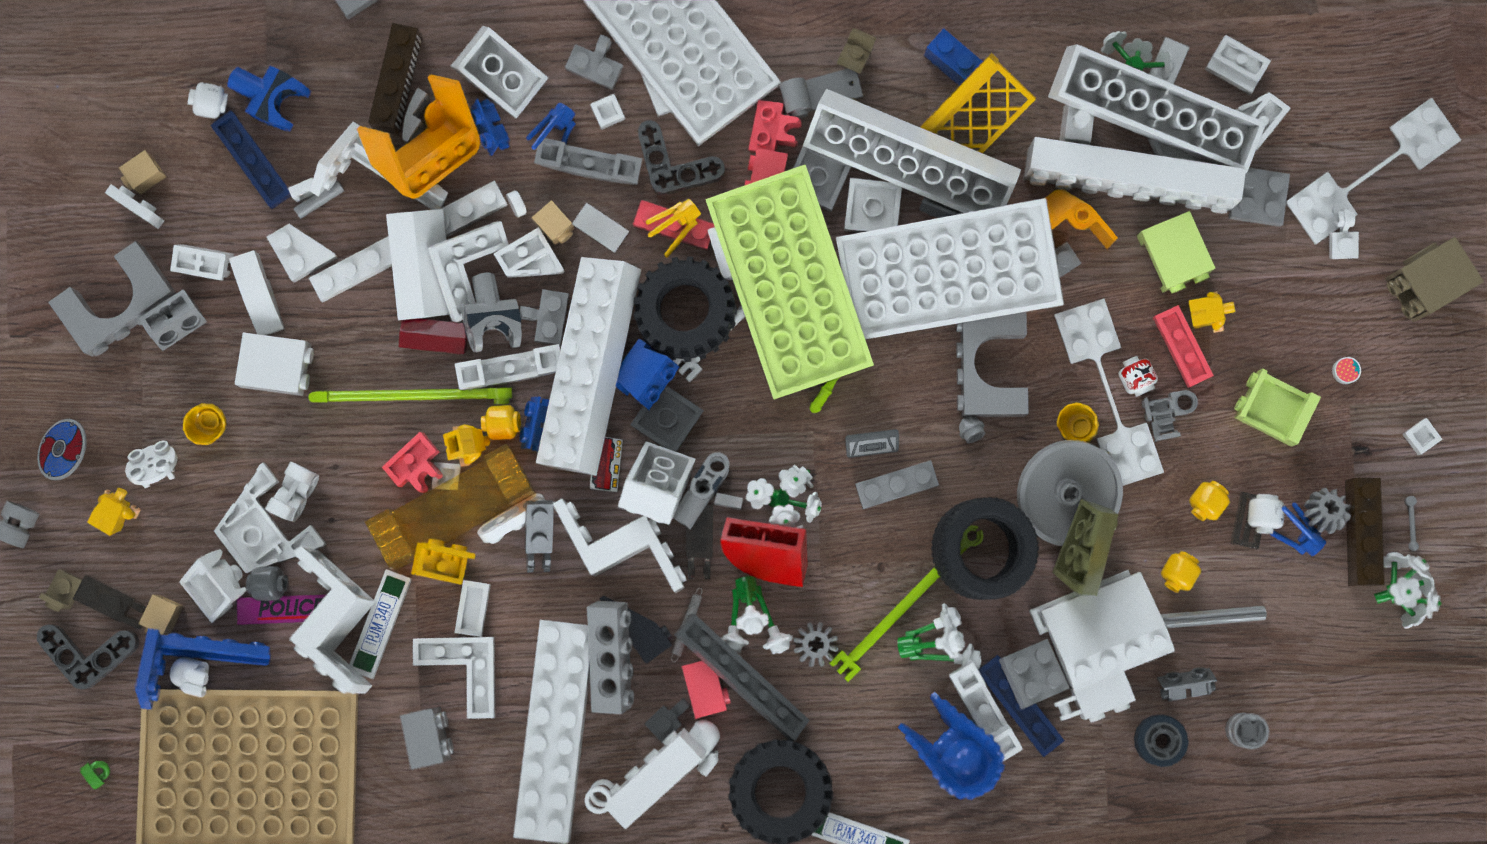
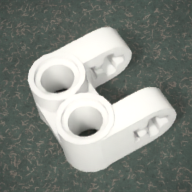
(293, 494)

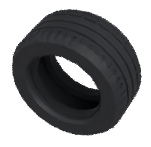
(1021, 540)

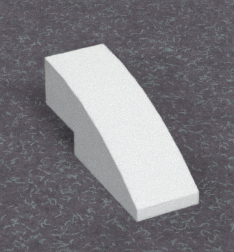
(257, 293)

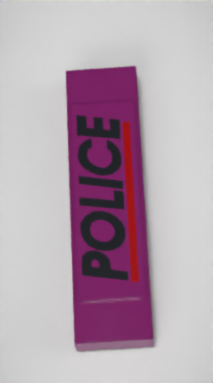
(285, 610)

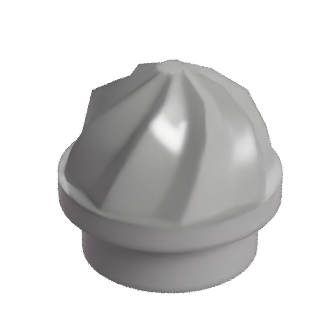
(971, 429)

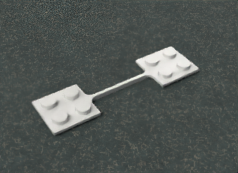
(1421, 135)
(1089, 335)

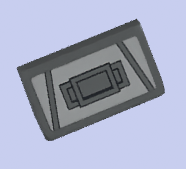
(872, 443)

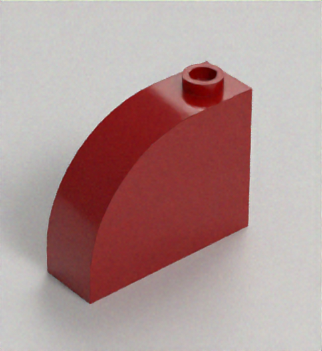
(766, 550)

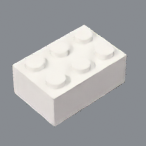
(656, 483)

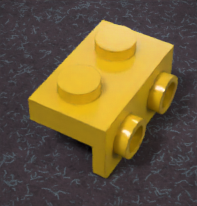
(440, 562)

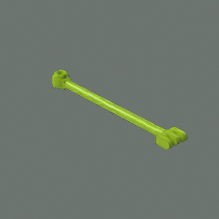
(500, 395)
(850, 660)

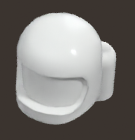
(190, 675)
(707, 737)

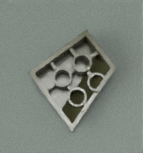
(1086, 548)

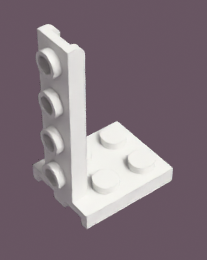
(338, 160)

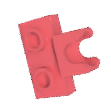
(772, 127)
(414, 463)

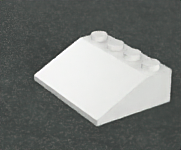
(1107, 631)

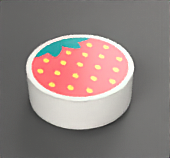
(1346, 370)

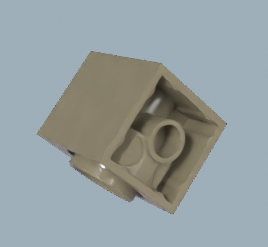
(1433, 279)

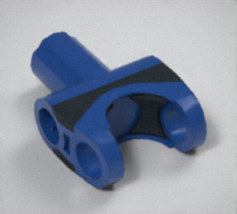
(267, 94)

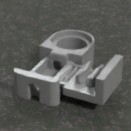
(1163, 415)

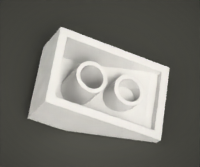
(499, 71)

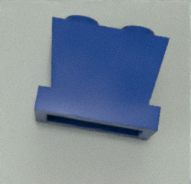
(645, 373)

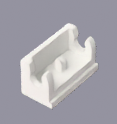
(200, 262)

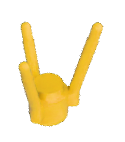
(682, 212)

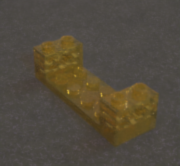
(451, 507)

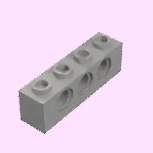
(602, 669)

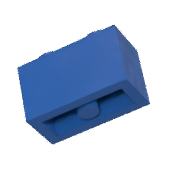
(952, 57)

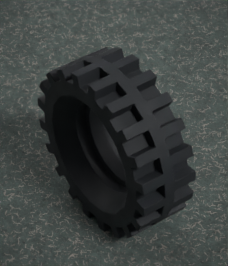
(695, 341)
(817, 796)

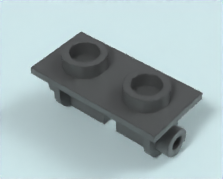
(1198, 680)

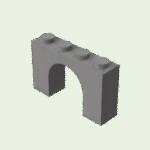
(96, 333)
(976, 396)

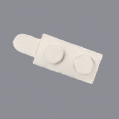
(1098, 698)

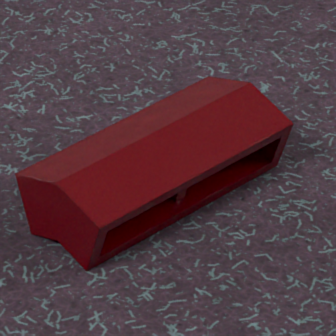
(433, 336)

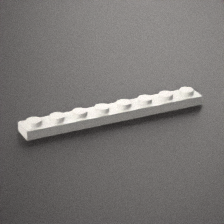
(378, 256)

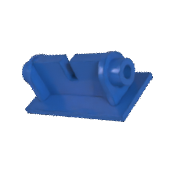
(491, 136)
(535, 415)

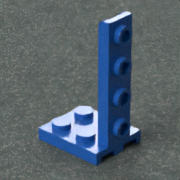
(200, 647)

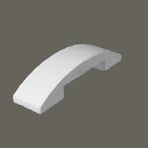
(507, 368)
(983, 708)

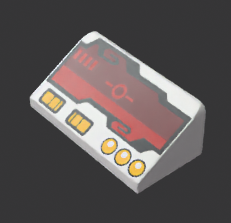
(609, 466)

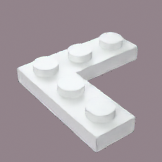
(453, 253)
(480, 661)

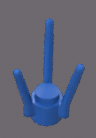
(558, 118)
(1309, 539)

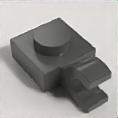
(666, 720)

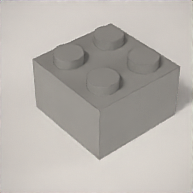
(427, 737)

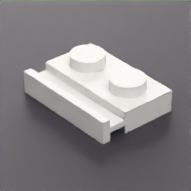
(1237, 64)
(142, 209)

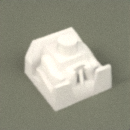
(213, 584)

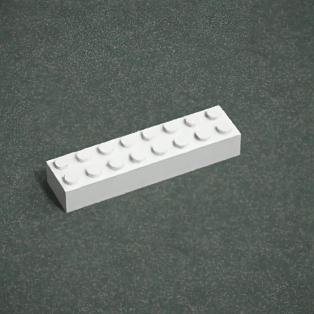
(1155, 108)
(909, 155)
(1134, 175)
(588, 365)
(554, 733)

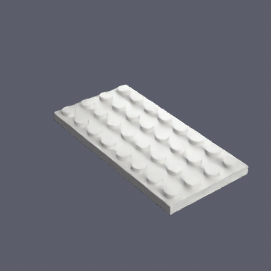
(689, 58)
(952, 269)

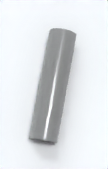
(315, 202)

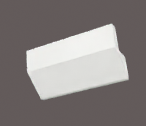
(414, 275)

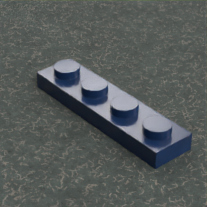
(251, 159)
(1029, 719)

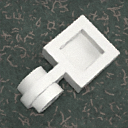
(1344, 243)

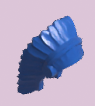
(963, 757)

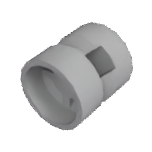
(12, 533)
(1247, 730)

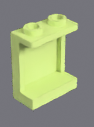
(1177, 252)
(1276, 408)

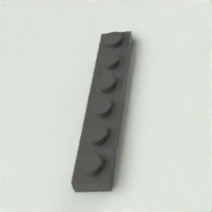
(742, 677)

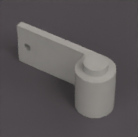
(804, 95)

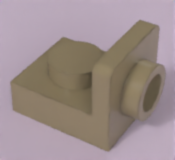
(856, 51)
(61, 591)

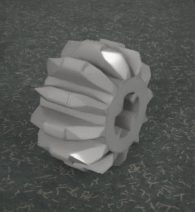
(1327, 511)
(811, 636)

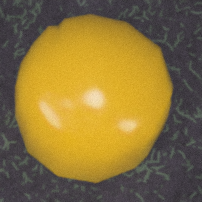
(1078, 422)
(204, 424)

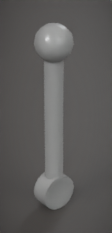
(1410, 501)

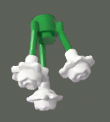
(753, 620)
(951, 642)

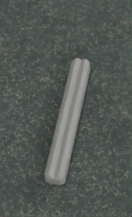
(1214, 616)

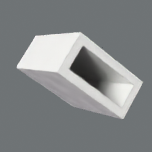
(274, 364)

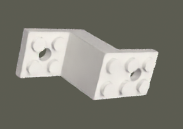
(619, 545)
(332, 621)

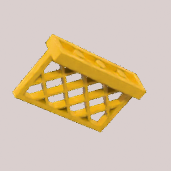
(965, 92)

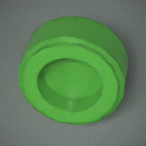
(92, 776)

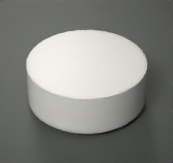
(516, 203)

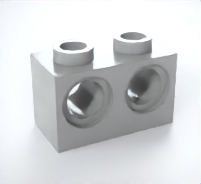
(172, 320)

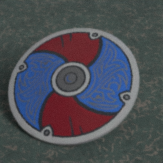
(61, 449)

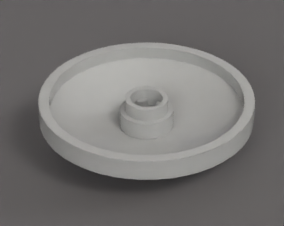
(1058, 481)

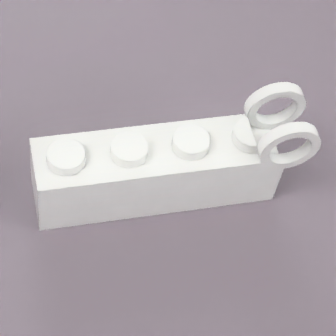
(649, 782)

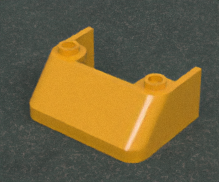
(435, 151)
(1079, 214)

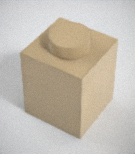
(141, 172)
(553, 223)
(161, 614)

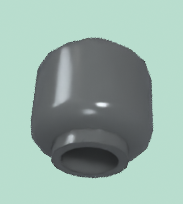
(267, 583)

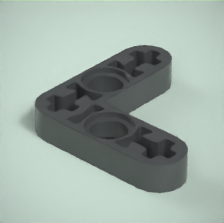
(665, 169)
(80, 662)

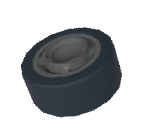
(1176, 740)

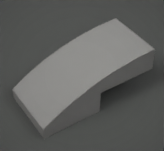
(412, 124)

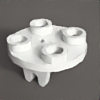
(151, 464)

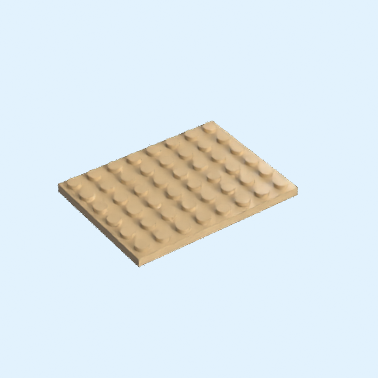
(248, 768)

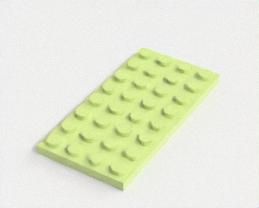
(789, 282)

